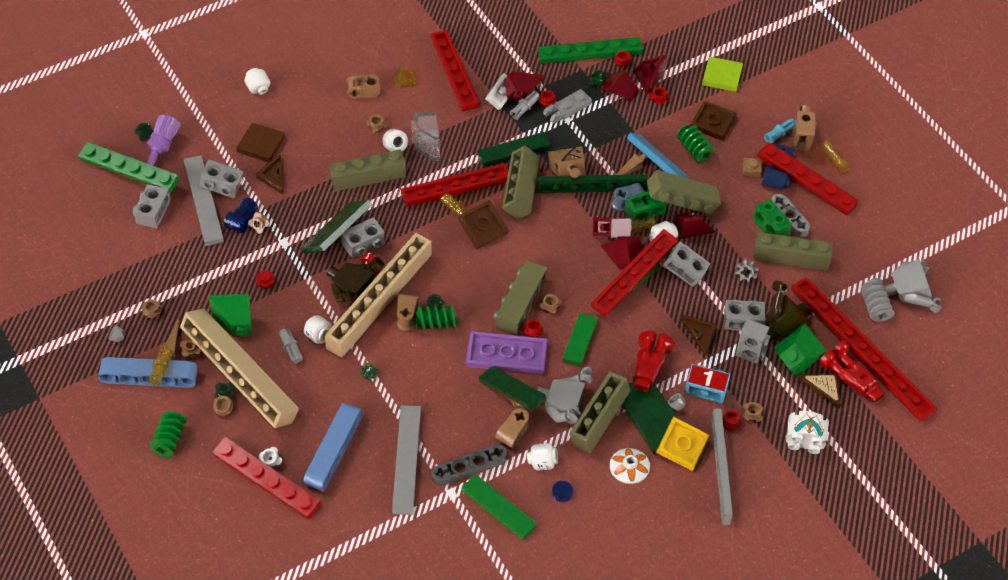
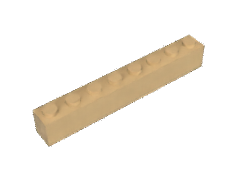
(378, 295)
(239, 368)

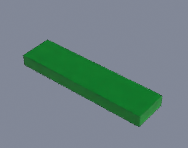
(499, 507)

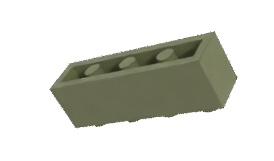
(367, 170)
(521, 182)
(683, 192)
(792, 251)
(520, 297)
(599, 412)

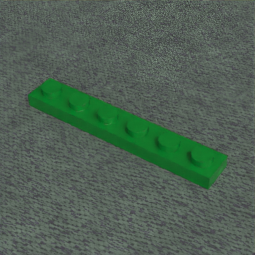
(588, 50)
(128, 166)

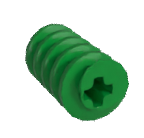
(695, 143)
(435, 317)
(168, 434)

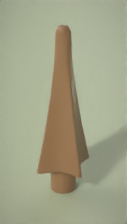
(633, 164)
(172, 340)

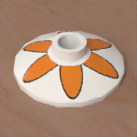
(628, 472)

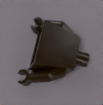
(352, 279)
(785, 314)

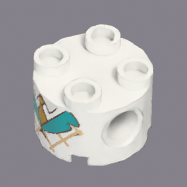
(807, 431)

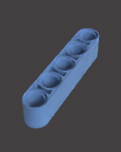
(138, 371)
(333, 447)

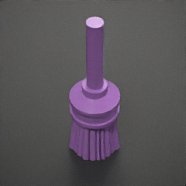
(162, 137)

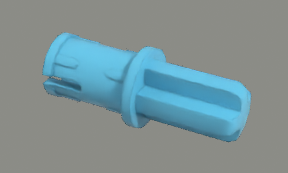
(779, 131)

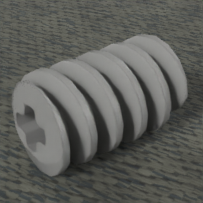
(876, 300)

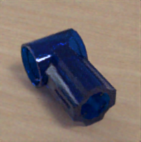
(239, 218)

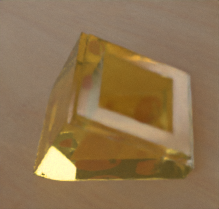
(405, 78)

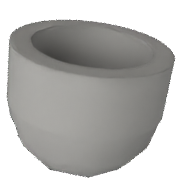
(117, 334)
(677, 402)

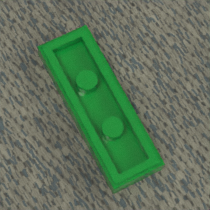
(580, 339)

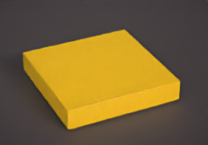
(682, 443)

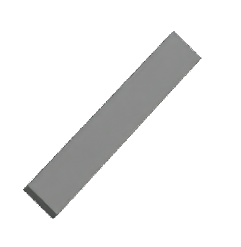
(203, 202)
(406, 460)
(721, 467)

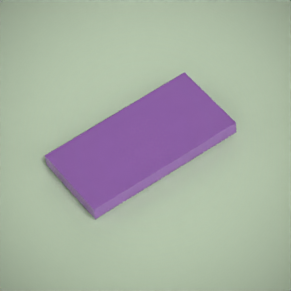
(507, 352)

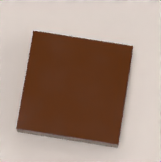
(713, 120)
(260, 142)
(482, 224)

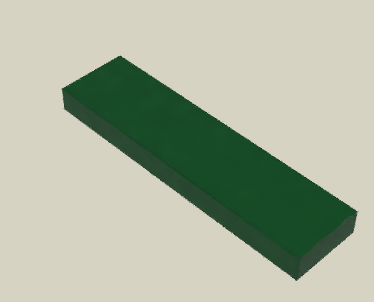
(503, 152)
(512, 388)

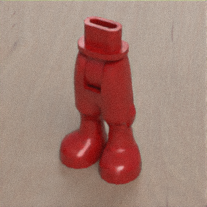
(649, 363)
(854, 374)

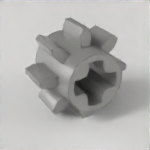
(743, 275)

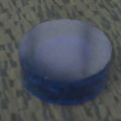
(562, 491)

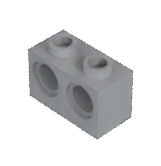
(221, 178)
(151, 206)
(363, 238)
(686, 264)
(737, 312)
(753, 341)

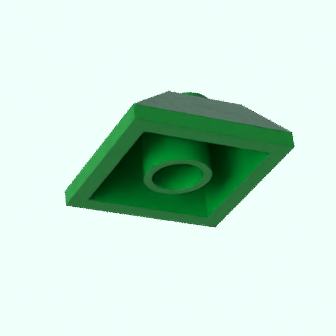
(232, 313)
(800, 350)

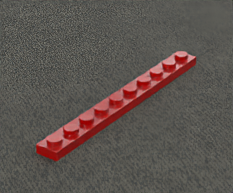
(865, 350)

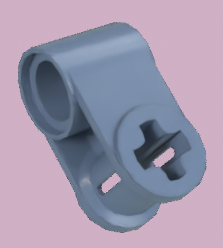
(625, 192)

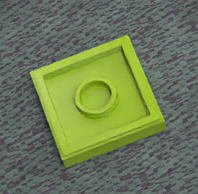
(722, 74)

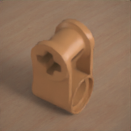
(365, 86)
(406, 311)
(513, 428)

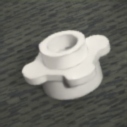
(272, 452)

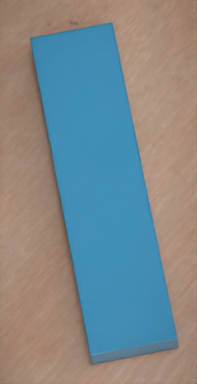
(655, 155)

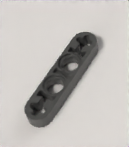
(471, 467)

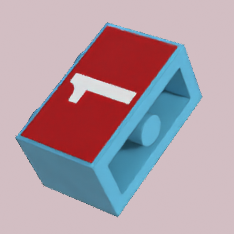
(707, 383)

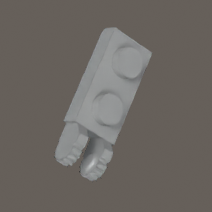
(568, 106)

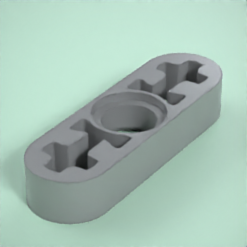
(788, 207)

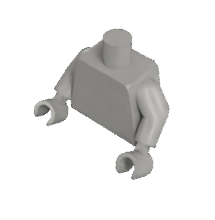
(913, 285)
(566, 396)

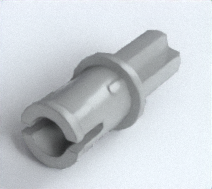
(525, 105)
(290, 345)

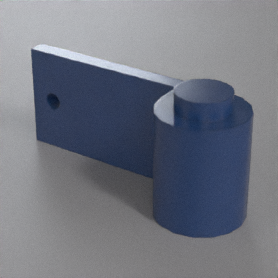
(775, 178)

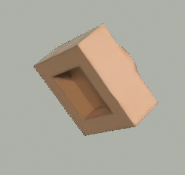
(751, 167)

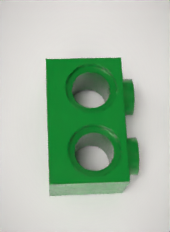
(643, 206)
(771, 219)

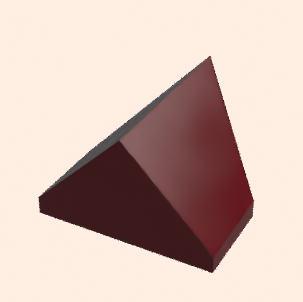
(650, 72)
(620, 84)
(691, 225)
(624, 249)

